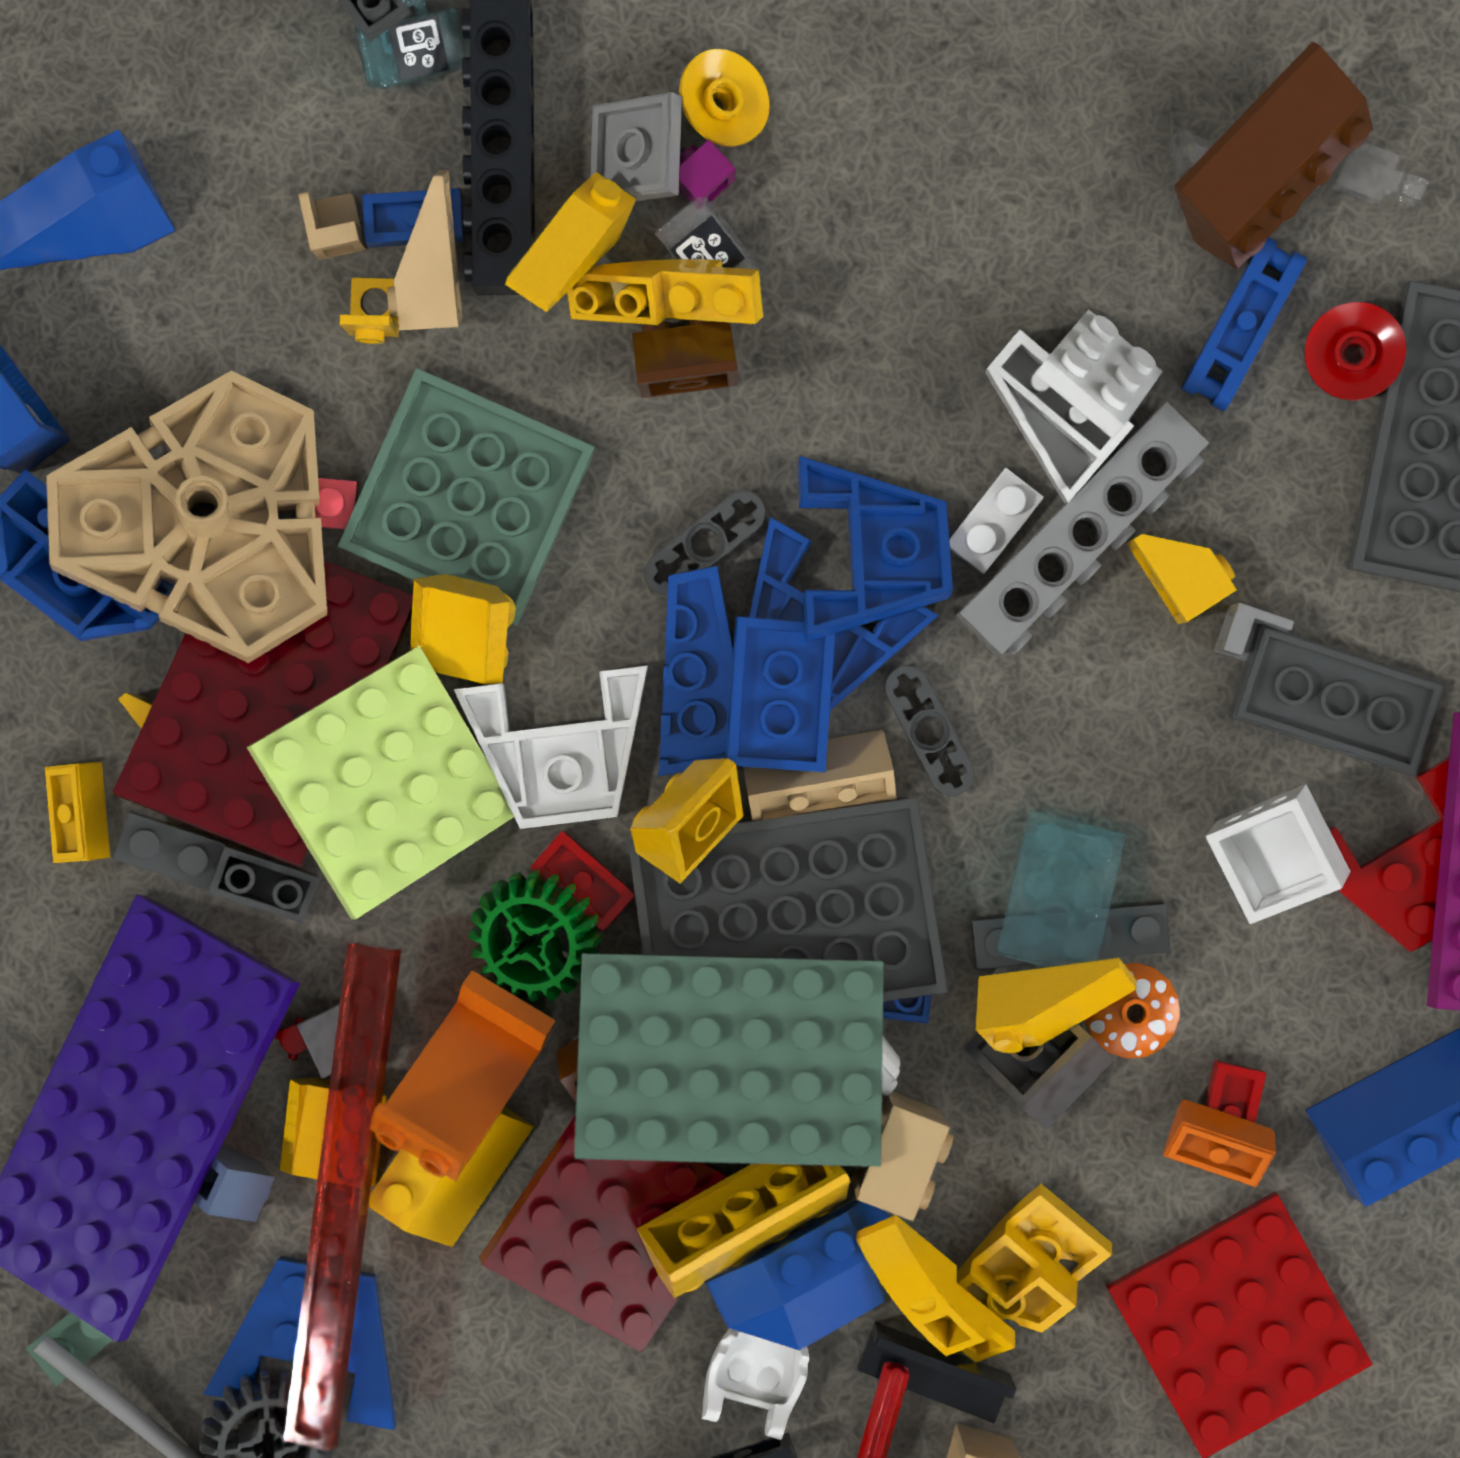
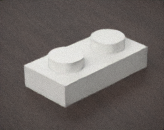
(994, 521)

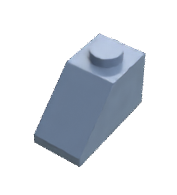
(235, 1186)

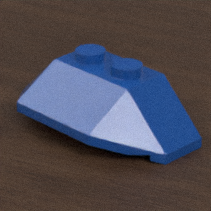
(28, 571)
(803, 1282)

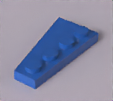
(695, 671)

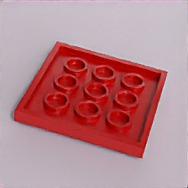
(1239, 1325)

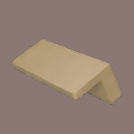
(855, 775)

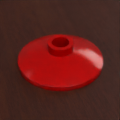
(1360, 326)

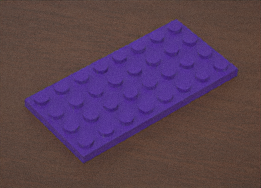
(135, 1114)

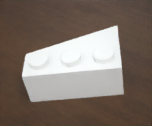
(1057, 432)

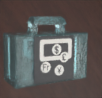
(413, 48)

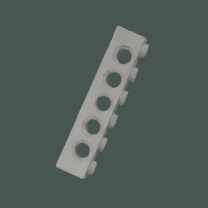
(1163, 434)

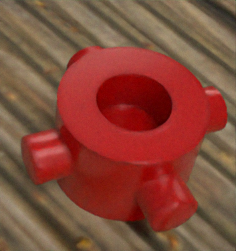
(292, 1040)

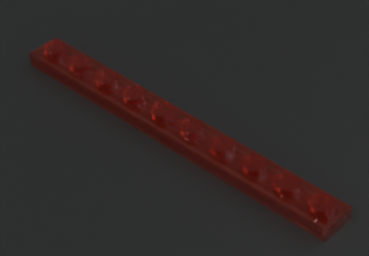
(342, 1196)

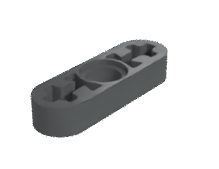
(727, 511)
(956, 758)

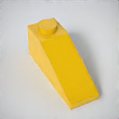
(572, 242)
(1044, 1002)

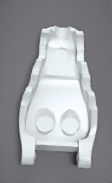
(756, 1375)

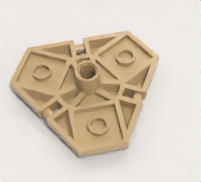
(237, 573)

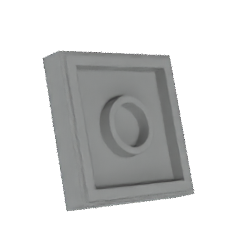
(639, 144)

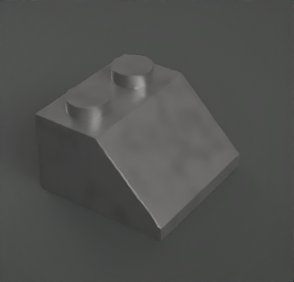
(1047, 1076)

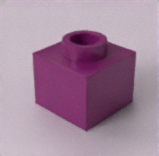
(704, 172)

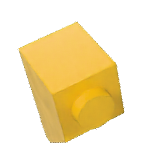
(1183, 574)

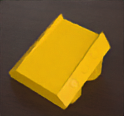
(462, 627)
(305, 1128)

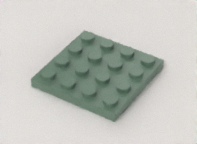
(466, 491)

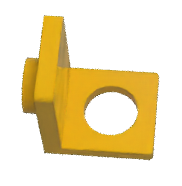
(368, 328)

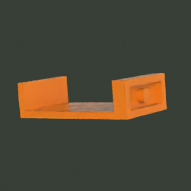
(463, 1078)

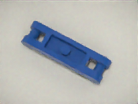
(1244, 324)

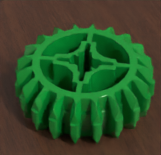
(516, 902)

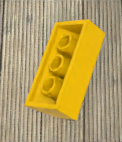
(738, 1219)

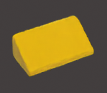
(77, 812)

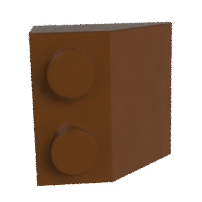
(684, 358)

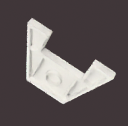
(563, 769)

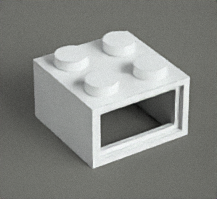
(1278, 854)

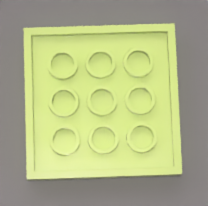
(383, 782)

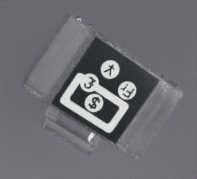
(702, 233)

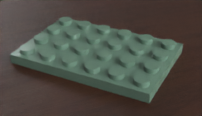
(730, 1060)

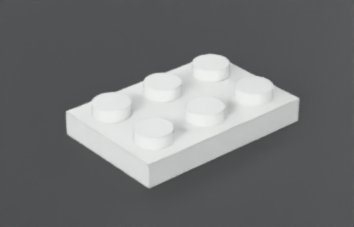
(1100, 372)

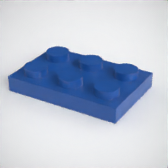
(779, 696)

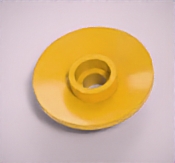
(737, 85)

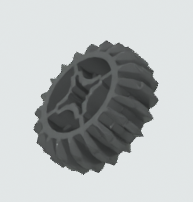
(246, 1440)

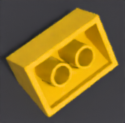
(438, 1205)

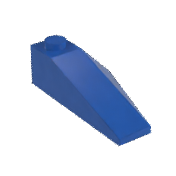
(83, 208)

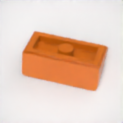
(1220, 1143)

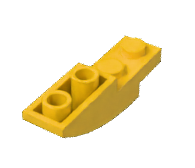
(667, 289)
(927, 1292)

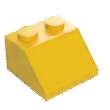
(689, 817)

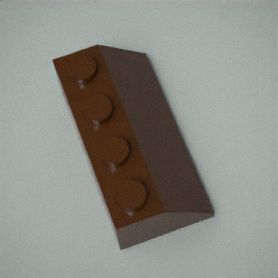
(1273, 157)

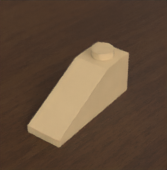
(427, 280)

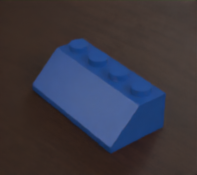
(1394, 1121)

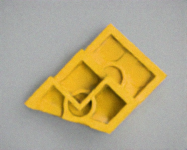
(1027, 1251)

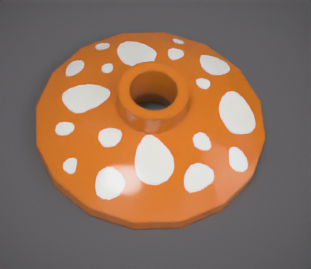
(1149, 1033)

